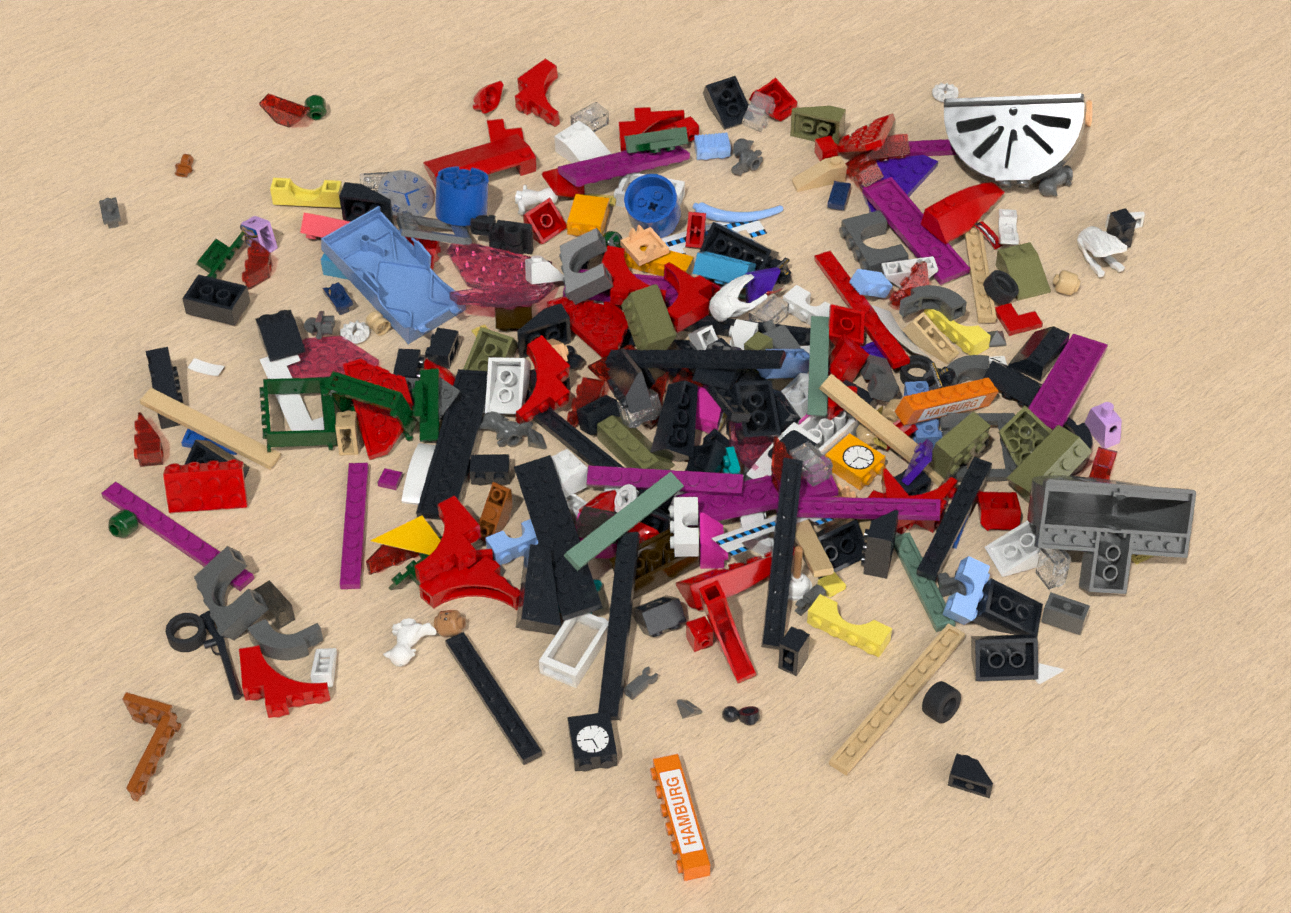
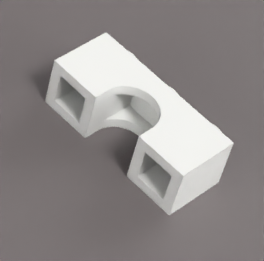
(800, 305)
(685, 539)

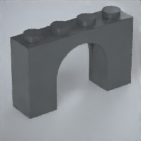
(866, 226)
(573, 255)
(212, 584)

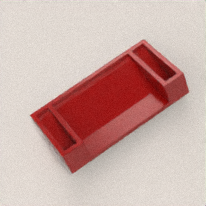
(488, 157)

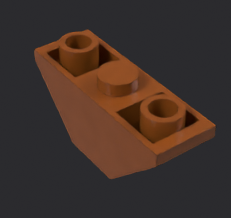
(496, 510)

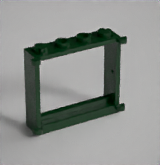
(345, 388)
(303, 437)

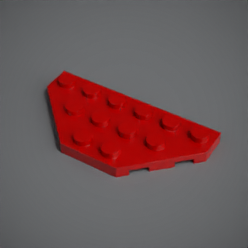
(866, 137)
(596, 324)
(376, 424)

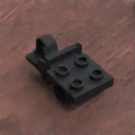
(504, 235)

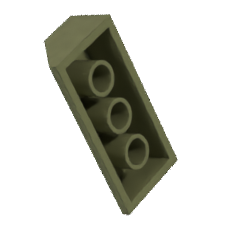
(648, 319)
(629, 445)
(1055, 455)

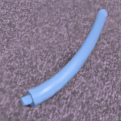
(730, 216)

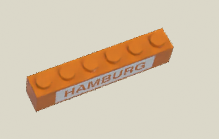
(946, 400)
(680, 817)

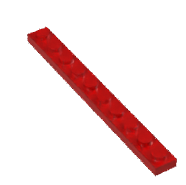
(873, 325)

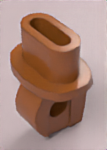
(184, 167)

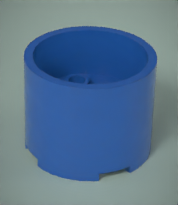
(651, 193)
(461, 195)

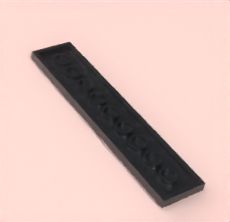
(455, 443)
(557, 531)

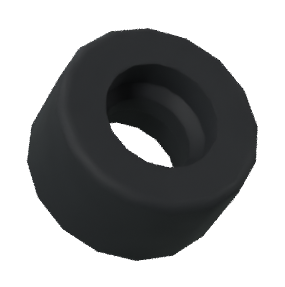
(941, 702)

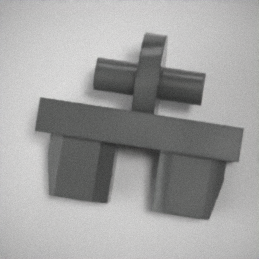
(110, 212)
(322, 324)
(949, 586)

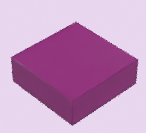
(390, 479)

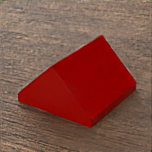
(560, 185)
(545, 221)
(846, 321)

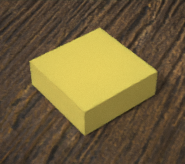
(832, 584)

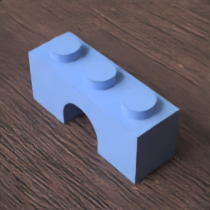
(508, 548)
(974, 577)

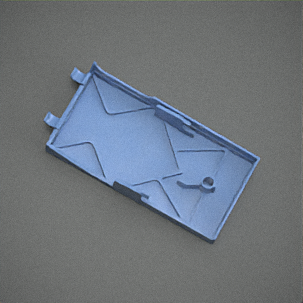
(391, 274)

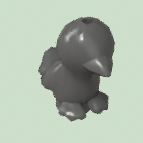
(747, 158)
(1049, 185)
(507, 431)

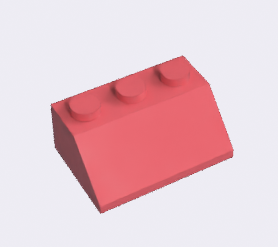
(319, 225)

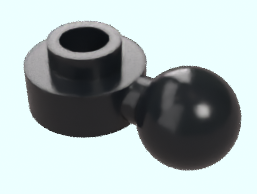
(574, 360)
(746, 715)

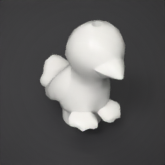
(530, 198)
(408, 634)

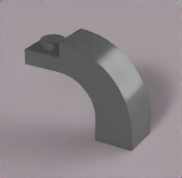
(934, 298)
(969, 368)
(284, 646)

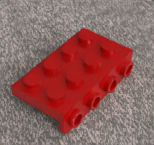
(205, 486)

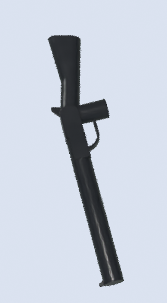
(218, 641)

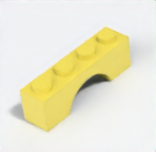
(287, 193)
(970, 339)
(869, 637)

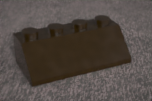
(658, 563)

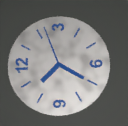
(407, 192)

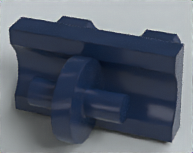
(338, 298)

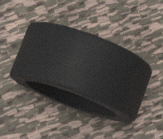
(995, 292)
(916, 361)
(182, 620)

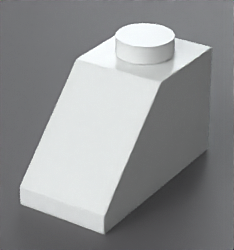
(541, 271)
(703, 337)

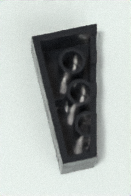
(163, 379)
(677, 423)
(538, 596)

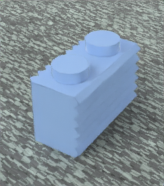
(712, 146)
(871, 283)

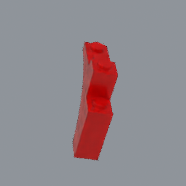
(533, 90)
(648, 121)
(623, 280)
(692, 297)
(550, 373)
(944, 493)
(455, 544)
(478, 581)
(725, 631)
(280, 692)

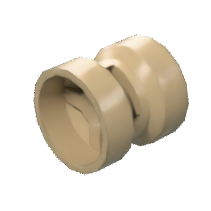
(378, 323)

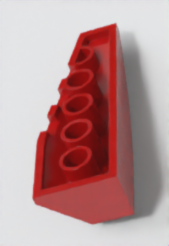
(960, 211)
(732, 580)

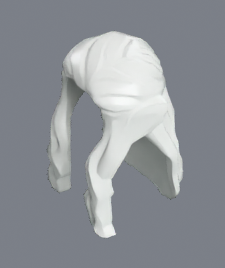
(1100, 245)
(726, 302)

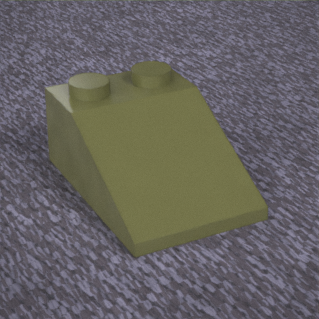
(818, 122)
(1025, 268)
(489, 345)

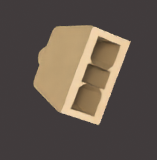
(347, 425)

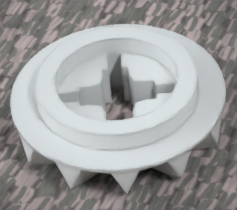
(938, 91)
(359, 336)
(627, 491)

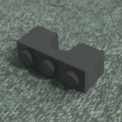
(882, 381)

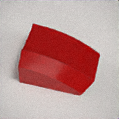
(782, 98)
(999, 510)

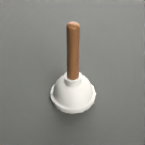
(798, 581)

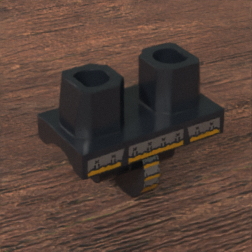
(785, 274)
(940, 376)

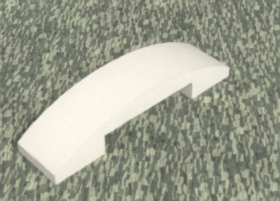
(1007, 227)
(417, 473)

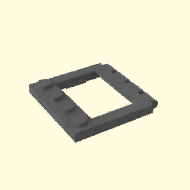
(409, 227)
(1001, 419)

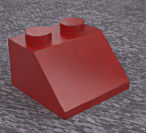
(846, 359)

